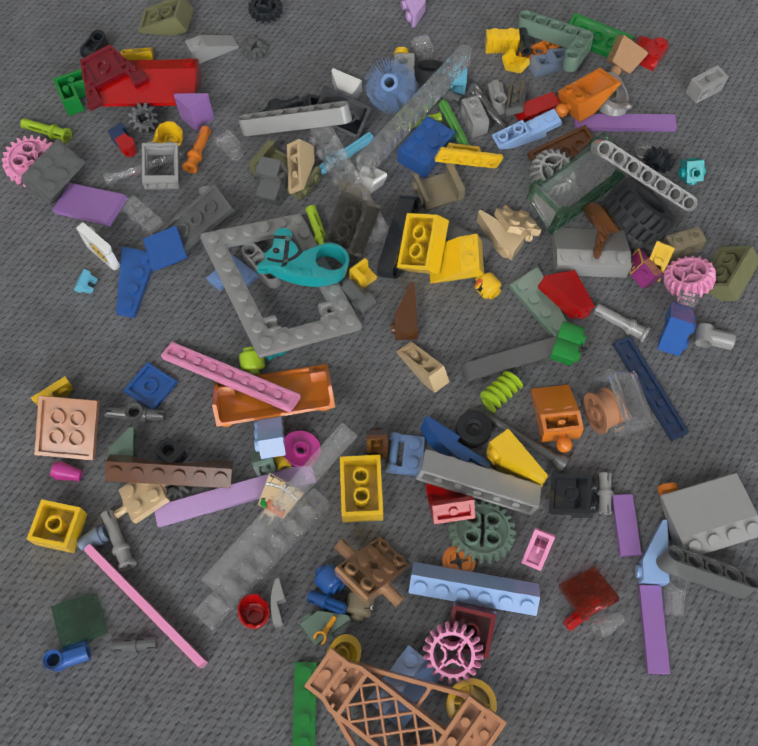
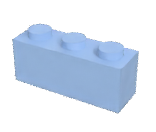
(269, 437)

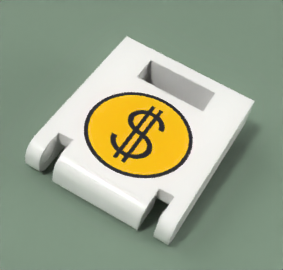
(98, 245)

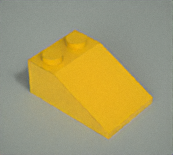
(461, 259)
(512, 458)

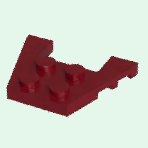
(103, 68)

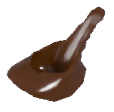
(604, 224)

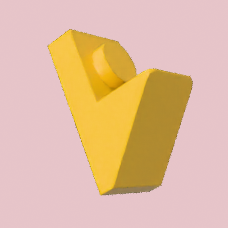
(661, 255)
(58, 389)

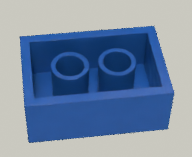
(423, 144)

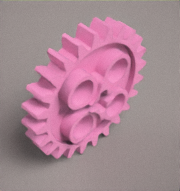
(19, 154)

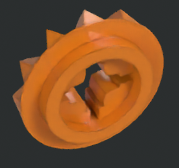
(450, 556)

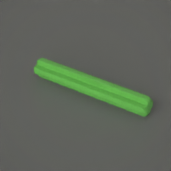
(452, 122)

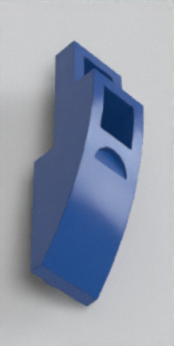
(446, 442)

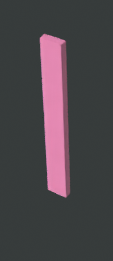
(231, 377)
(133, 593)

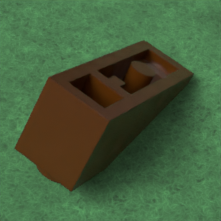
(405, 318)
(377, 442)

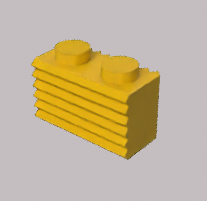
(501, 40)

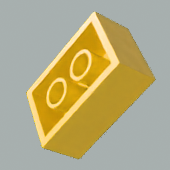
(423, 243)
(361, 488)

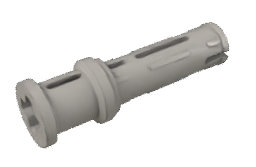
(630, 326)
(120, 548)

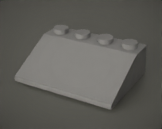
(575, 248)
(710, 515)

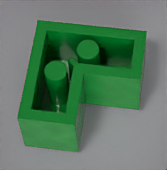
(71, 89)

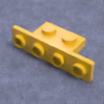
(467, 155)

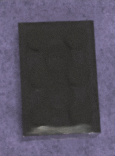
(352, 223)

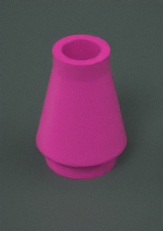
(64, 471)

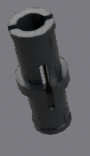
(524, 46)

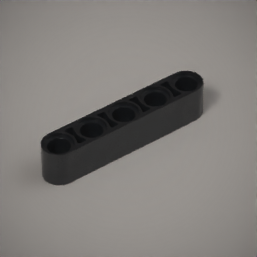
(389, 257)

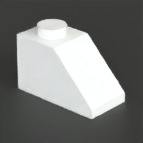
(346, 84)

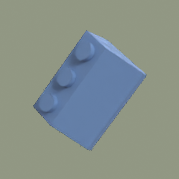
(413, 665)

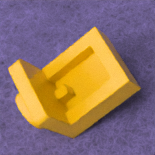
(514, 63)

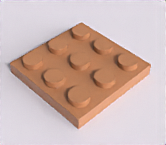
(67, 427)

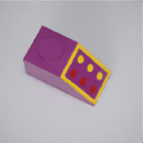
(644, 270)

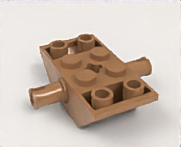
(371, 570)

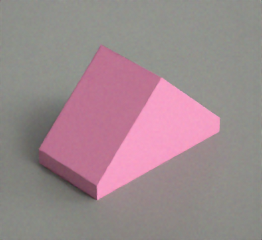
(538, 548)

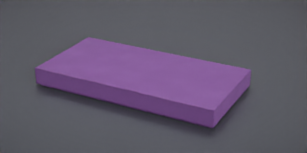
(90, 204)

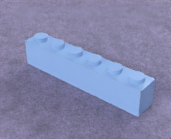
(474, 588)

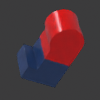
(121, 139)

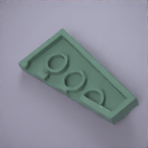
(538, 303)

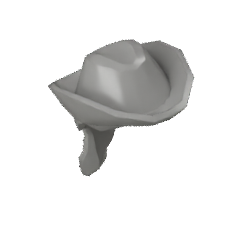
(618, 102)

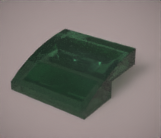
(79, 619)

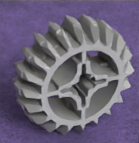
(542, 170)

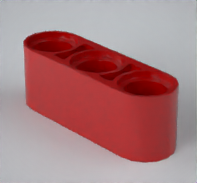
(538, 106)

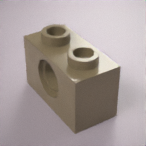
(686, 242)

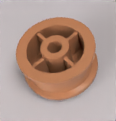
(602, 410)

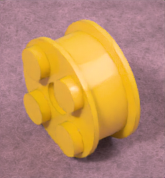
(478, 689)

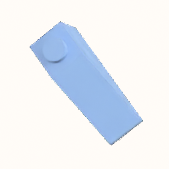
(647, 569)

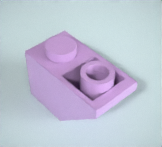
(414, 10)

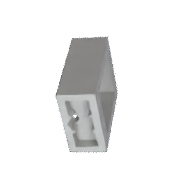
(160, 181)

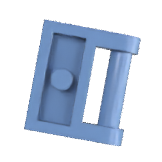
(412, 453)

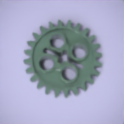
(501, 533)

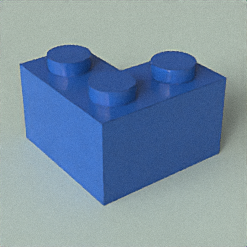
(677, 327)

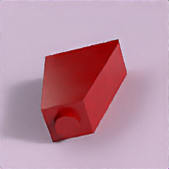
(567, 293)

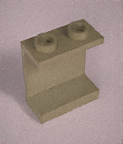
(439, 189)

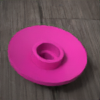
(300, 441)

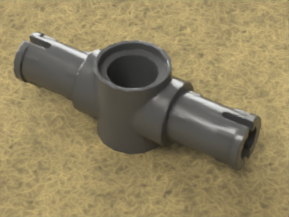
(145, 414)

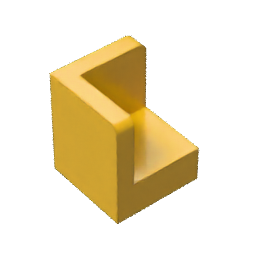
(362, 273)

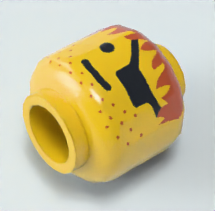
(488, 286)

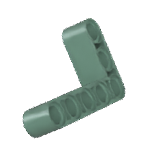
(559, 33)

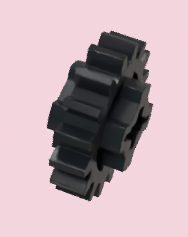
(265, 10)

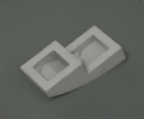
(277, 598)

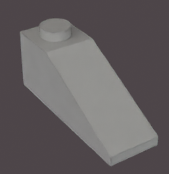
(210, 46)

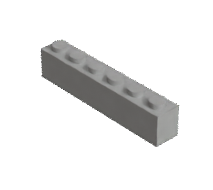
(479, 482)

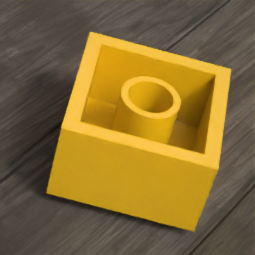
(57, 526)

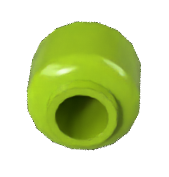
(250, 361)

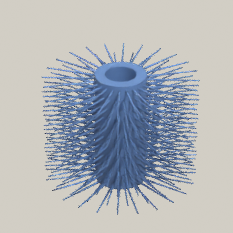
(390, 86)

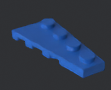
(133, 280)

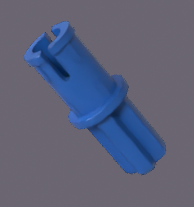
(326, 602)

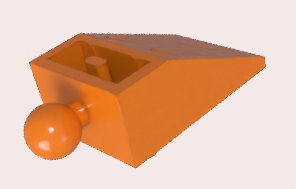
(586, 94)
(557, 416)

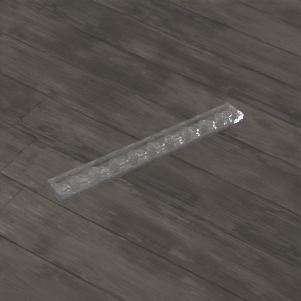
(281, 504)

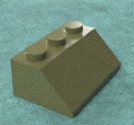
(733, 271)

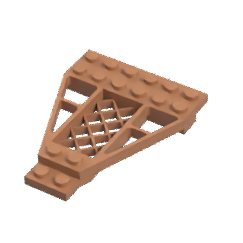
(339, 679)

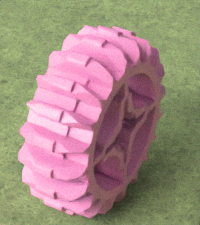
(690, 275)
(439, 666)

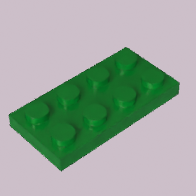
(603, 36)

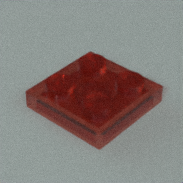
(588, 593)

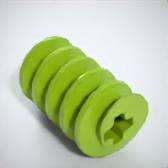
(499, 389)

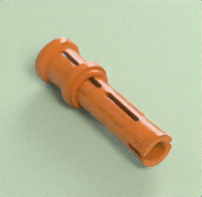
(195, 155)

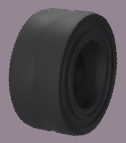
(473, 418)

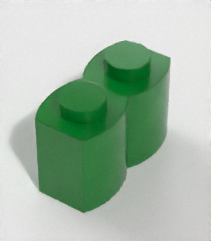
(567, 343)

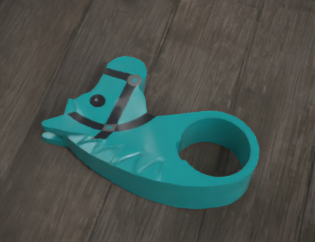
(300, 267)

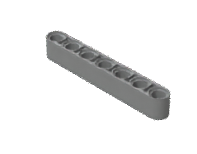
(295, 118)
(637, 171)

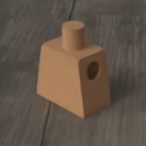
(625, 55)

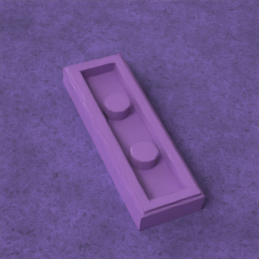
(626, 525)

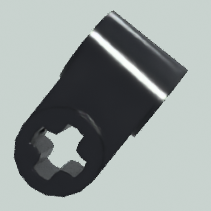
(94, 43)

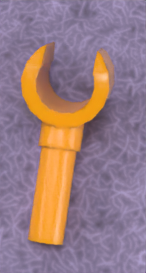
(325, 630)

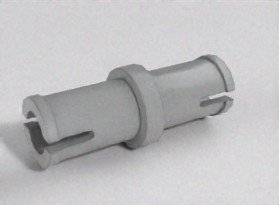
(605, 493)

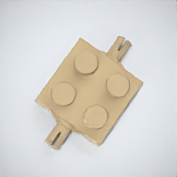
(517, 222)
(141, 500)

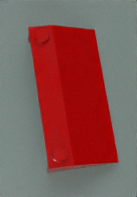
(164, 78)

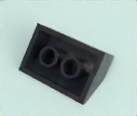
(358, 110)

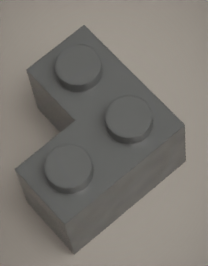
(273, 180)

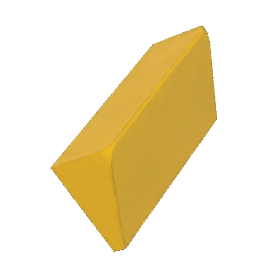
(138, 53)

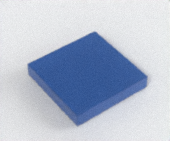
(165, 248)
(150, 386)

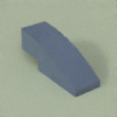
(547, 63)

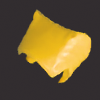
(168, 132)

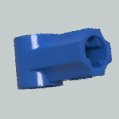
(68, 656)

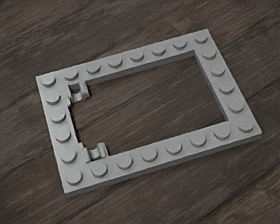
(277, 339)

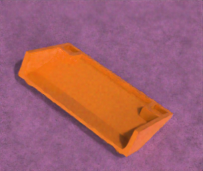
(310, 382)

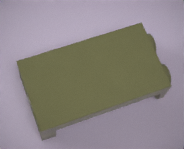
(270, 151)

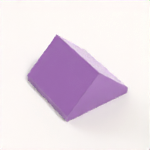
(194, 109)

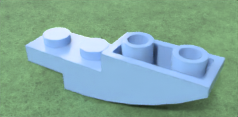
(527, 132)

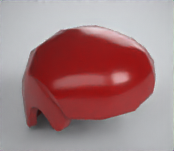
(253, 611)

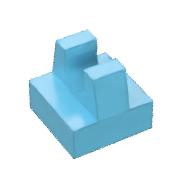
(83, 280)

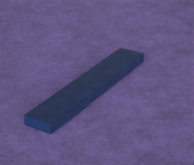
(654, 393)

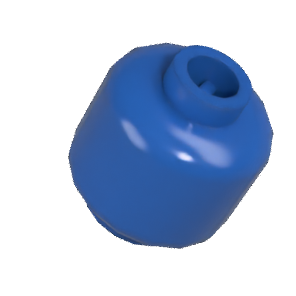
(327, 579)

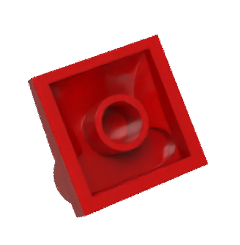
(656, 50)

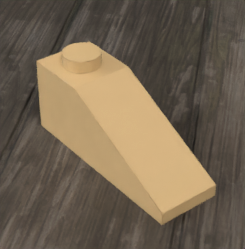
(300, 162)
(505, 243)
(424, 366)

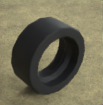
(425, 69)

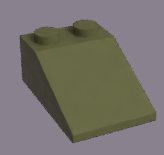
(166, 18)

